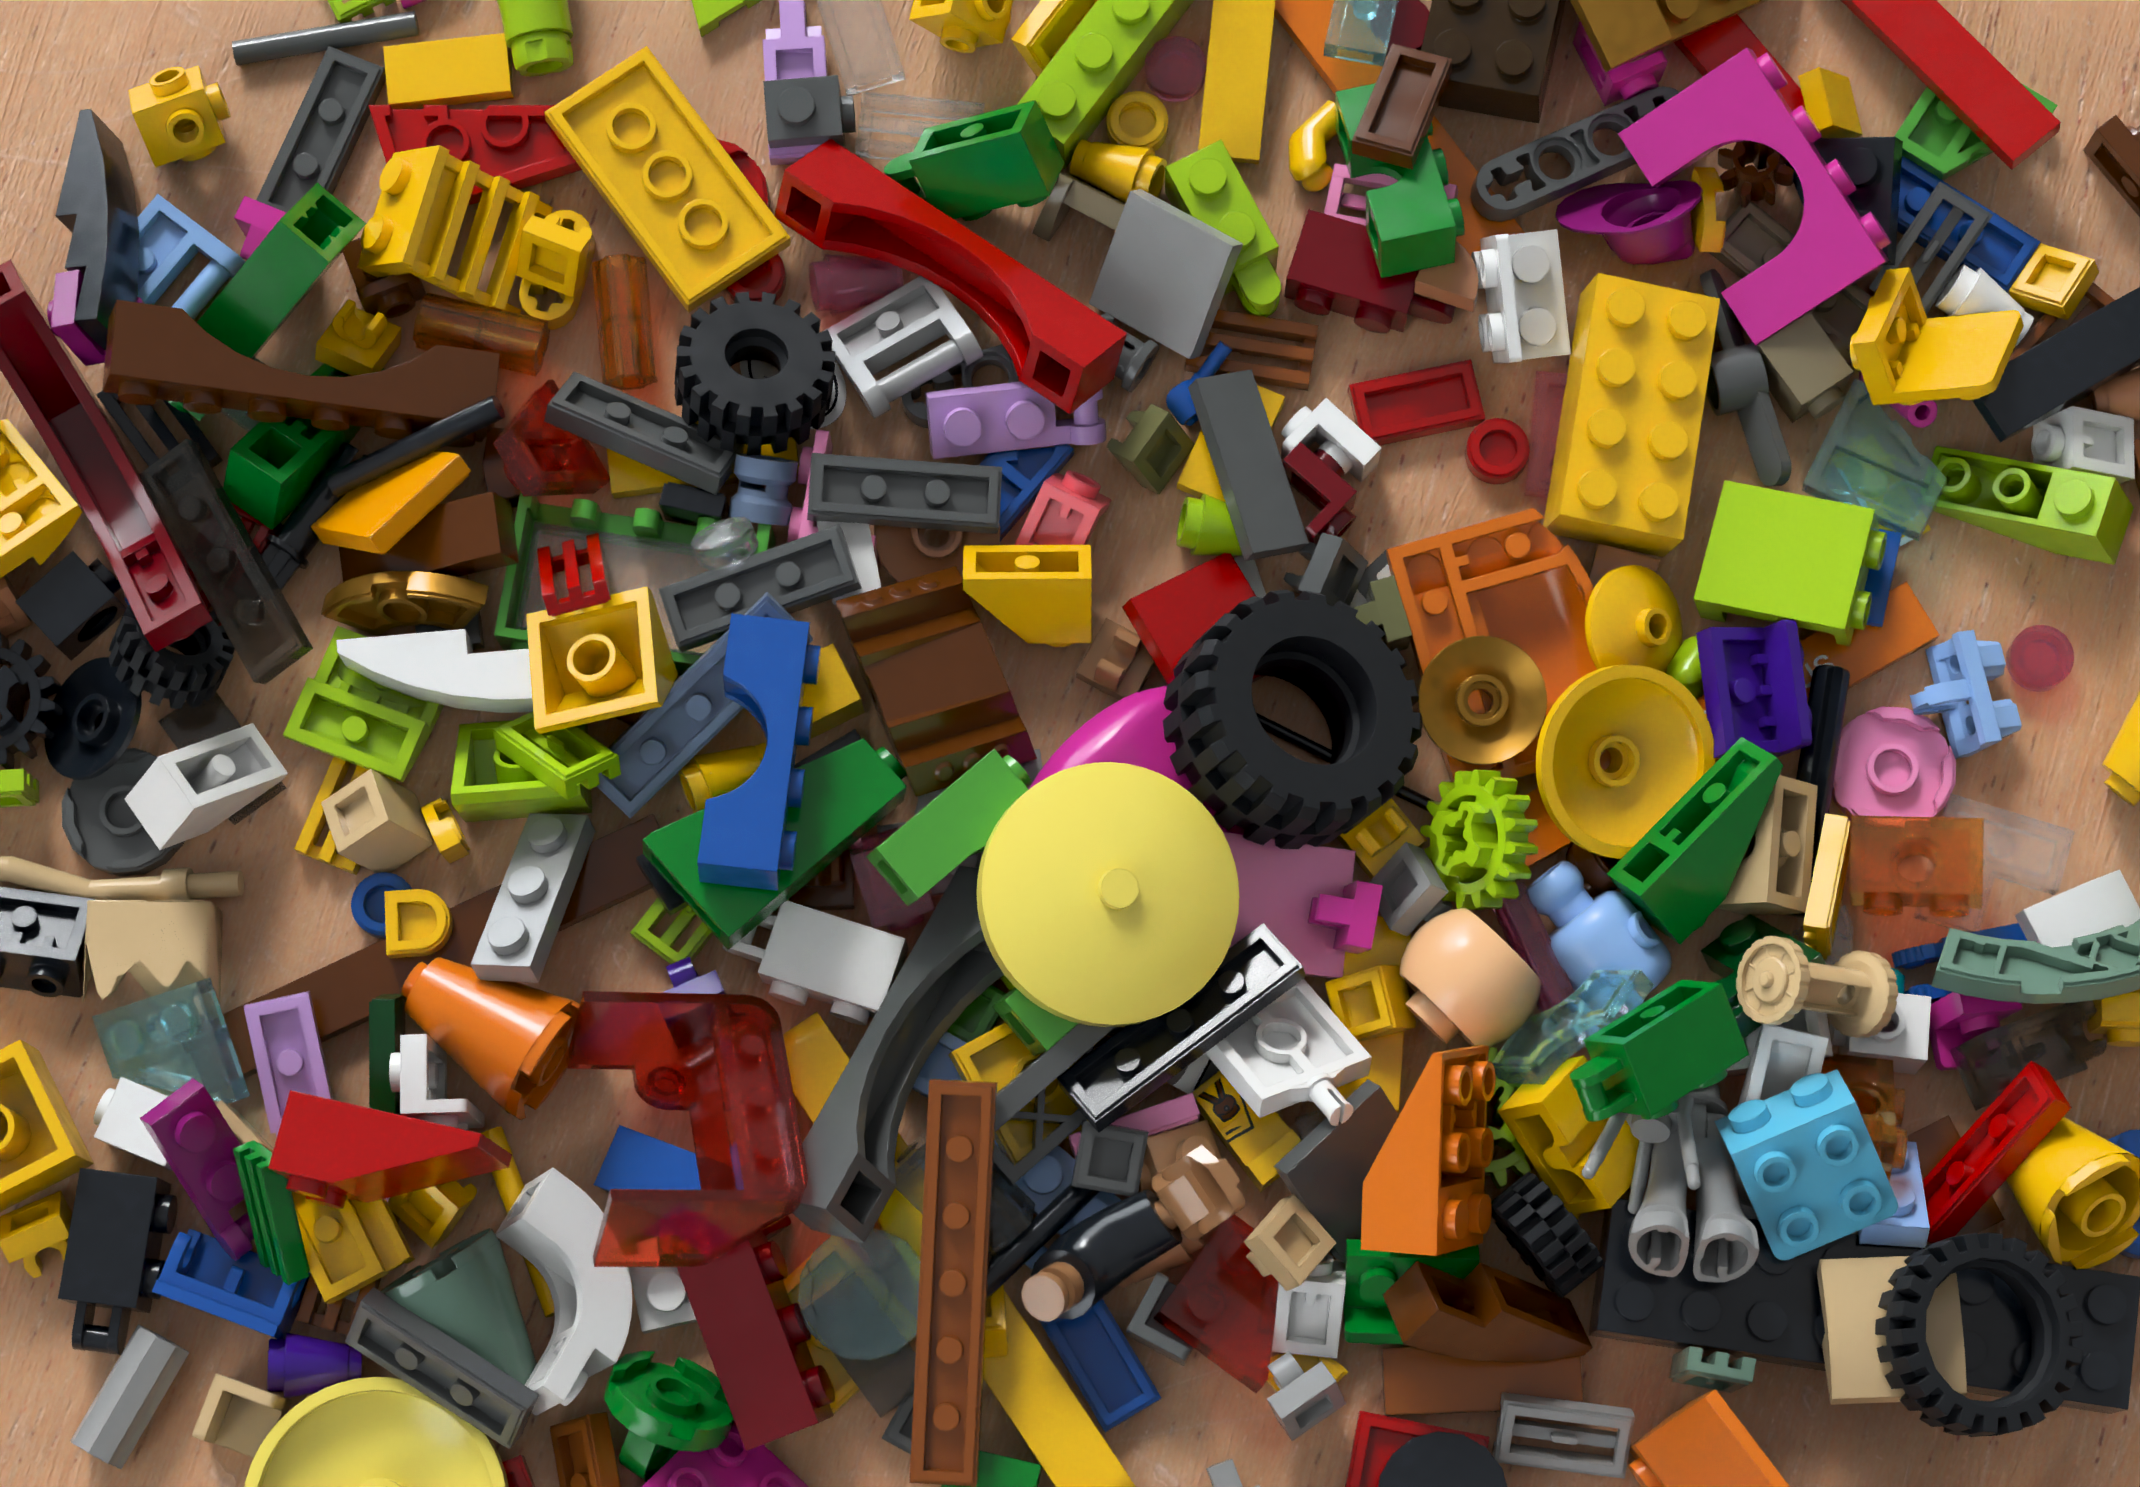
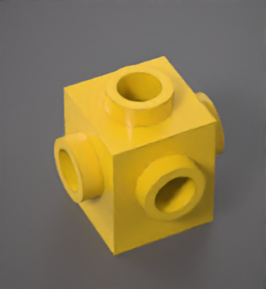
(964, 23)
(179, 115)

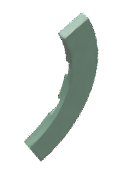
(2034, 973)

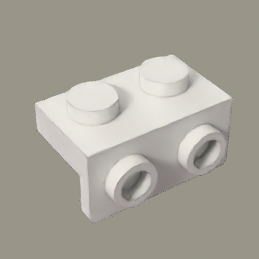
(421, 1079)

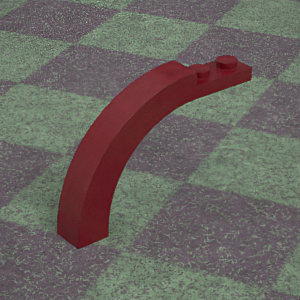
(97, 468)

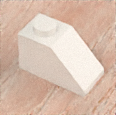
(203, 785)

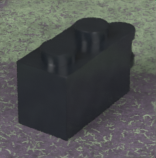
(114, 1253)

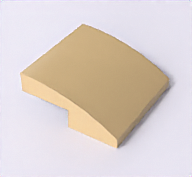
(1850, 1303)

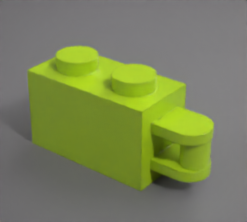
(1215, 193)

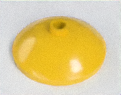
(1656, 749)

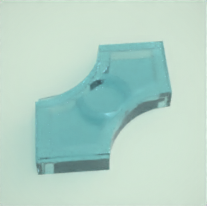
(1559, 1032)

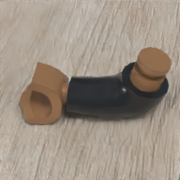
(1126, 1236)

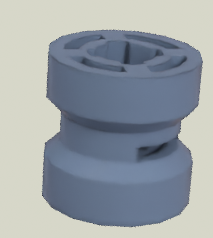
(760, 503)

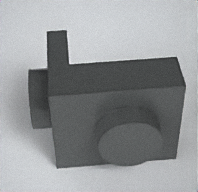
(807, 111)

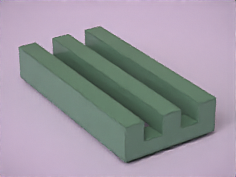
(1711, 1371)

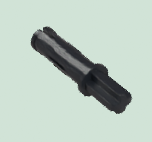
(295, 538)

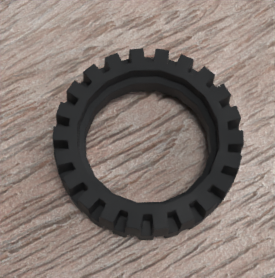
(2046, 1313)

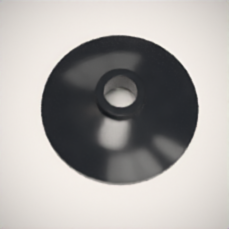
(94, 723)

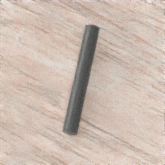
(319, 38)

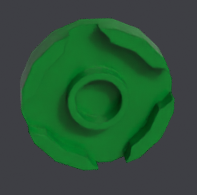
(665, 1410)

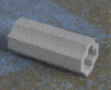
(129, 1397)

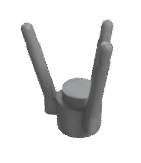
(1648, 1133)

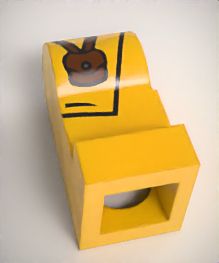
(1251, 1140)

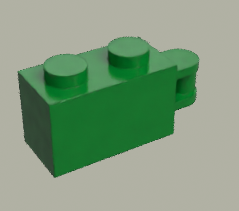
(982, 162)
(1660, 1053)

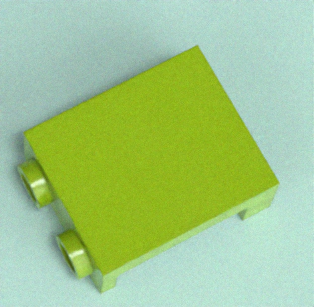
(1790, 560)

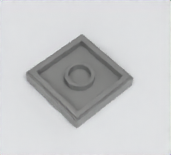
(1165, 273)

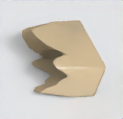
(156, 941)

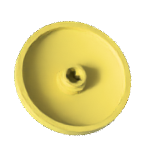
(1108, 894)
(374, 1437)

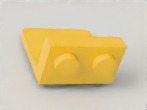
(1925, 358)

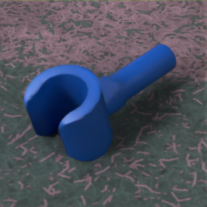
(1179, 398)

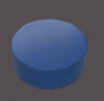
(369, 901)

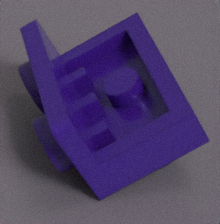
(1755, 687)

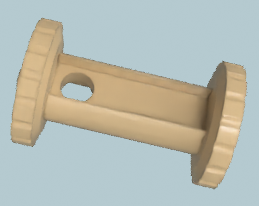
(1780, 981)

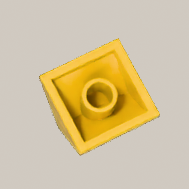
(598, 661)

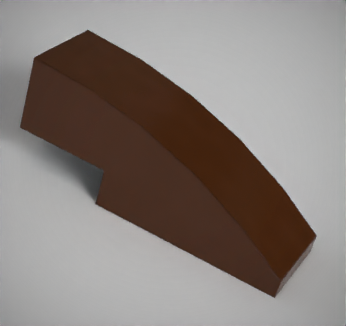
(449, 540)
(1484, 1316)

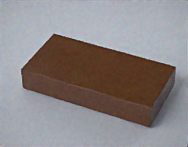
(1402, 106)

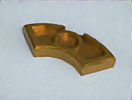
(404, 598)

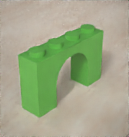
(945, 835)

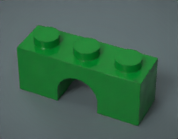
(1411, 220)

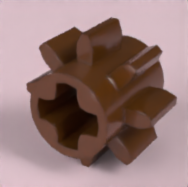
(1747, 180)

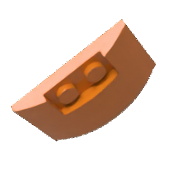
(1504, 583)

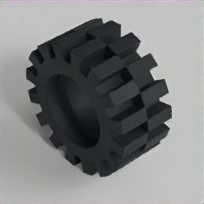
(171, 674)
(1545, 1234)

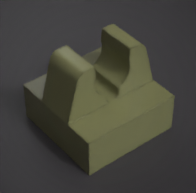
(1152, 448)
(1387, 612)

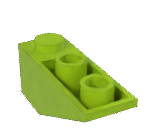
(2035, 503)

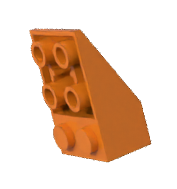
(1431, 1170)

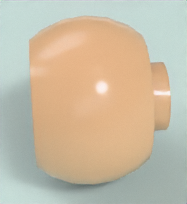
(1467, 980)

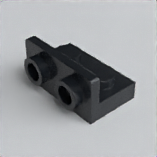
(42, 942)

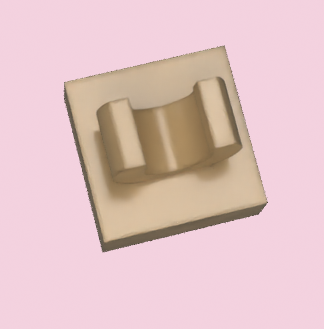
(1288, 1243)

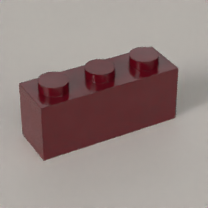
(758, 1342)

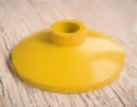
(1633, 619)

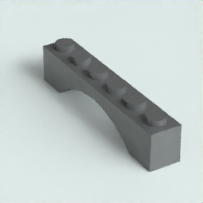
(856, 1132)

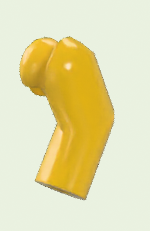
(1308, 149)

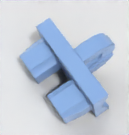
(1961, 675)

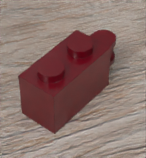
(1339, 274)

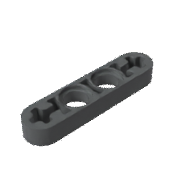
(1573, 143)

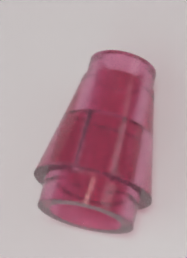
(850, 282)

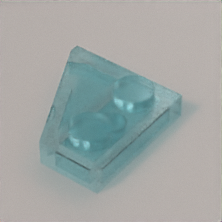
(1875, 466)

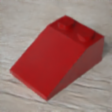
(369, 1154)

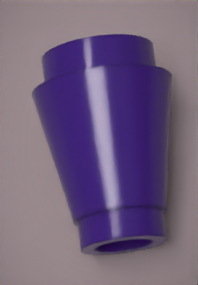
(309, 1364)

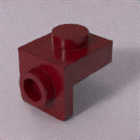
(1320, 481)

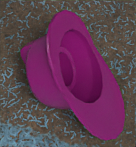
(1636, 219)

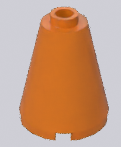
(496, 1031)

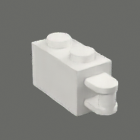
(826, 961)

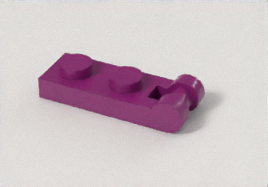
(201, 1155)

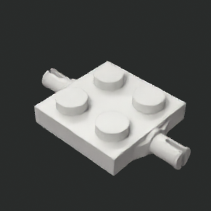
(1292, 1056)

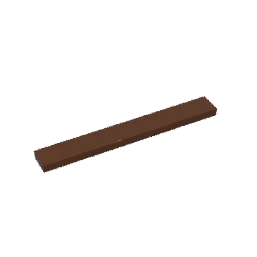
(347, 986)

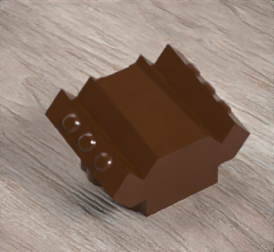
(933, 678)

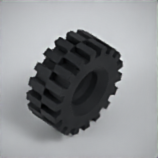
(748, 408)

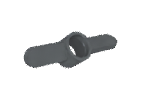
(1741, 384)

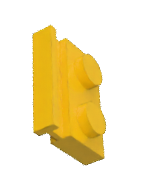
(350, 1244)

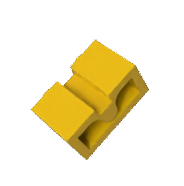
(1559, 1139)

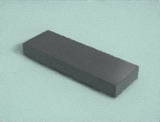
(324, 129)
(640, 432)
(1248, 465)
(904, 493)
(792, 573)
(441, 1368)

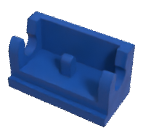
(240, 1290)

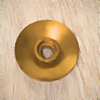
(1515, 695)

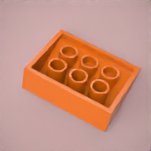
(1702, 1448)

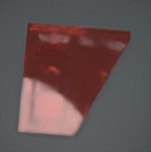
(1226, 1306)

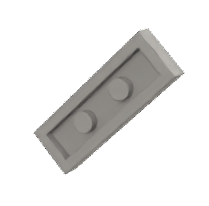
(533, 898)

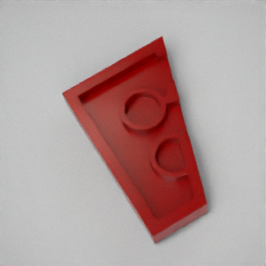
(500, 139)

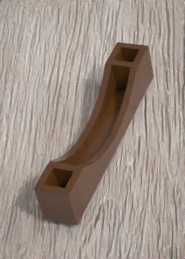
(170, 357)

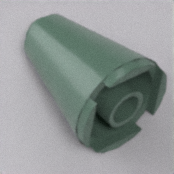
(472, 1301)

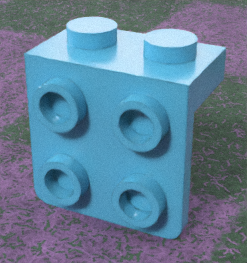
(1808, 1164)

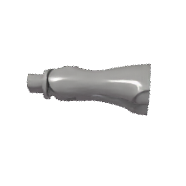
(1724, 1237)

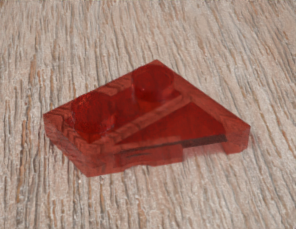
(546, 458)

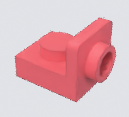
(1064, 511)

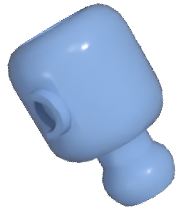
(1596, 931)

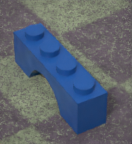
(745, 829)

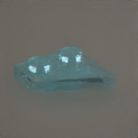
(173, 1040)

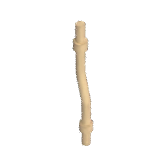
(171, 885)

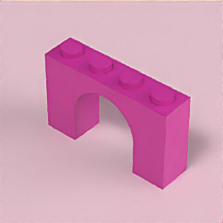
(1745, 104)

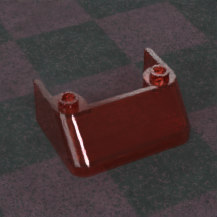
(732, 1074)

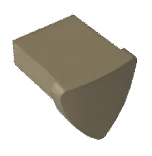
(1081, 196)

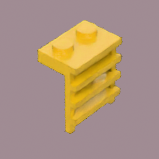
(422, 216)

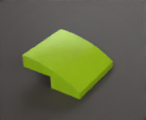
(359, 718)

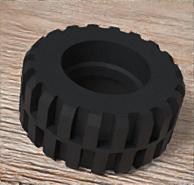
(1345, 674)

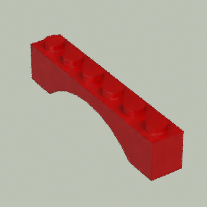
(856, 209)

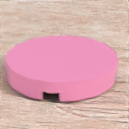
(1893, 766)

